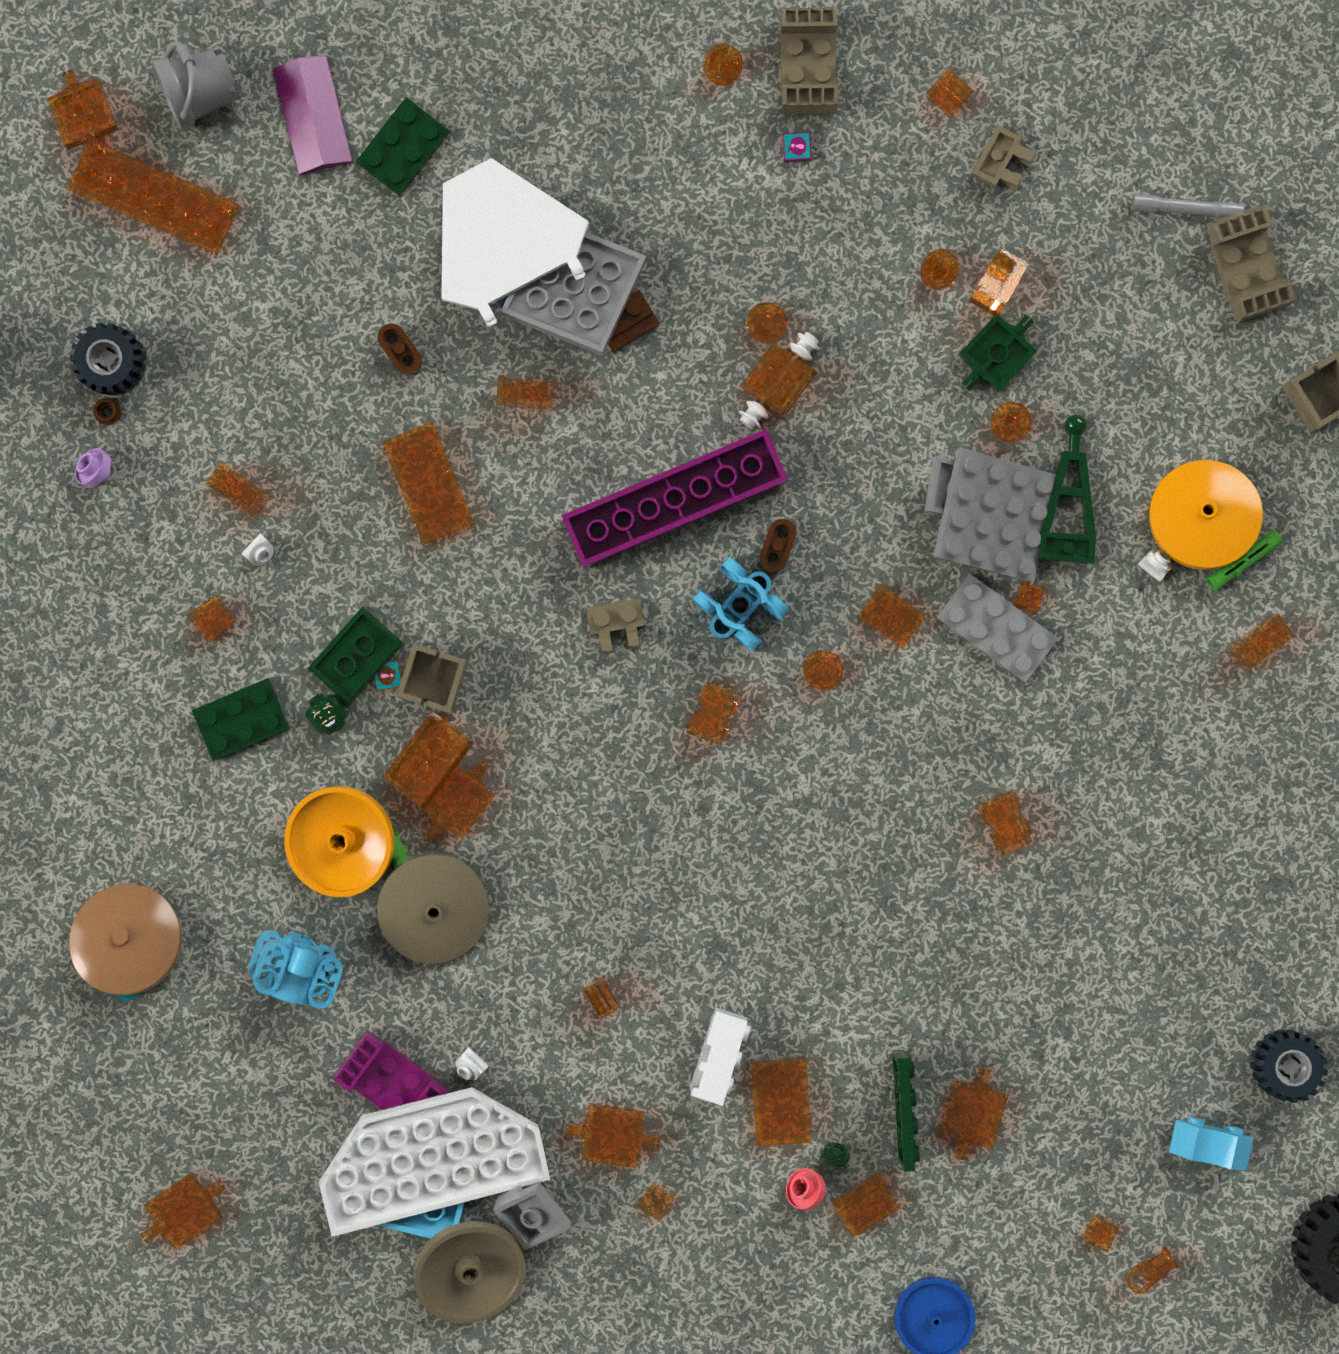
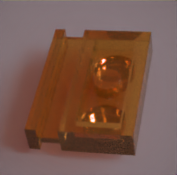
(891, 616)
(865, 1204)

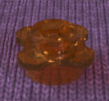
(1036, 593)

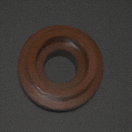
(101, 405)

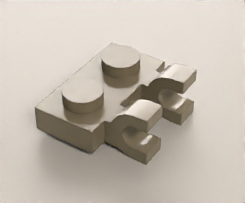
(996, 157)
(613, 618)

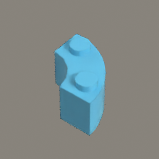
(1211, 1144)

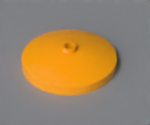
(1199, 538)
(316, 847)

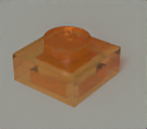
(1100, 1233)

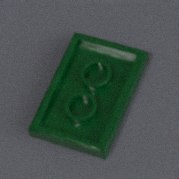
(355, 655)

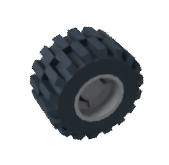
(108, 359)
(1288, 1066)

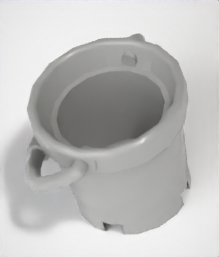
(194, 82)

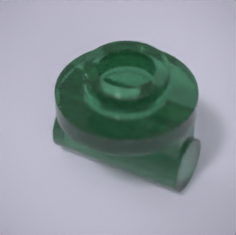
(835, 1156)

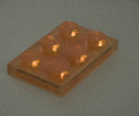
(428, 760)
(781, 1101)

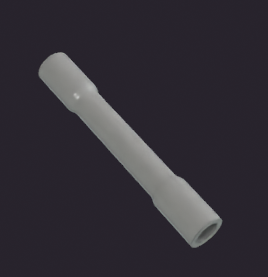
(1154, 203)

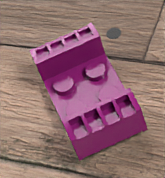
(385, 1075)

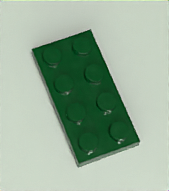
(904, 1100)

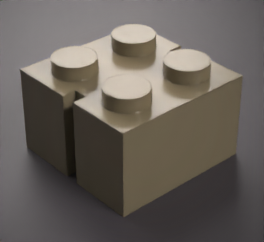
(1316, 393)
(432, 678)

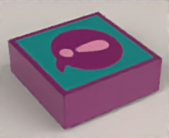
(796, 147)

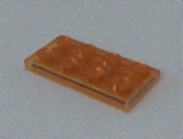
(428, 482)

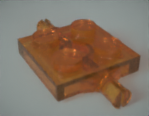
(82, 113)
(459, 802)
(973, 1113)
(612, 1135)
(183, 1211)

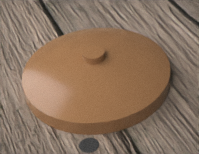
(125, 939)

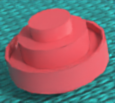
(805, 1189)

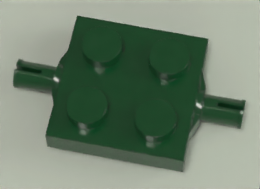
(997, 352)

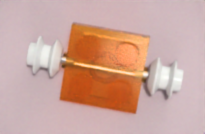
(778, 380)

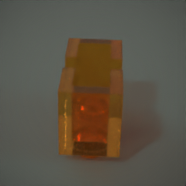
(712, 719)
(1008, 827)

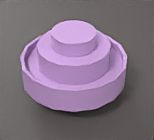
(93, 468)

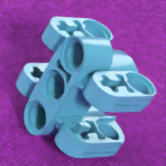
(729, 616)
(295, 969)

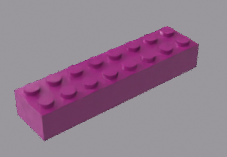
(675, 498)

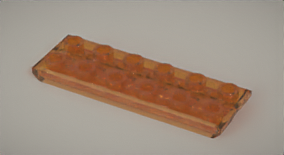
(154, 198)

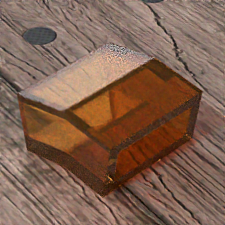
(949, 93)
(211, 618)
(607, 995)

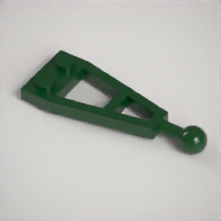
(1063, 546)

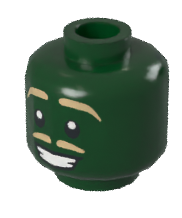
(326, 714)

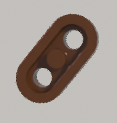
(400, 349)
(779, 546)

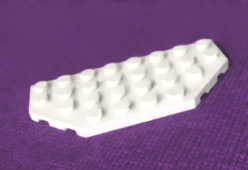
(429, 1159)

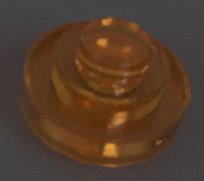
(722, 64)
(939, 269)
(766, 322)
(1010, 422)
(822, 670)

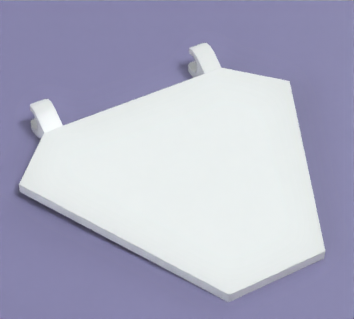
(502, 237)

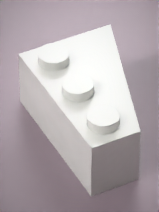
(719, 1056)

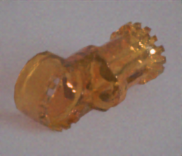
(1151, 1271)

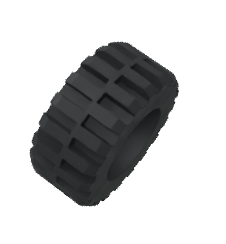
(1312, 1245)

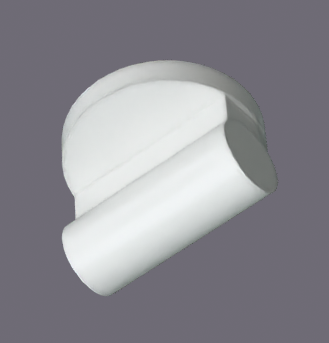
(259, 551)
(1156, 564)
(470, 1065)

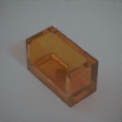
(998, 282)
(525, 393)
(238, 489)
(1260, 641)

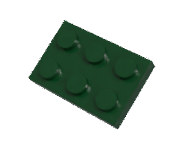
(402, 147)
(241, 719)

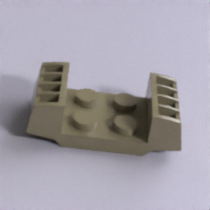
(808, 60)
(1248, 264)

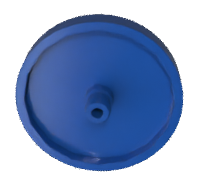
(934, 1317)

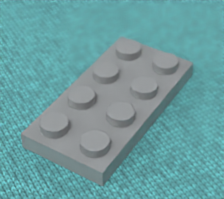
(997, 628)

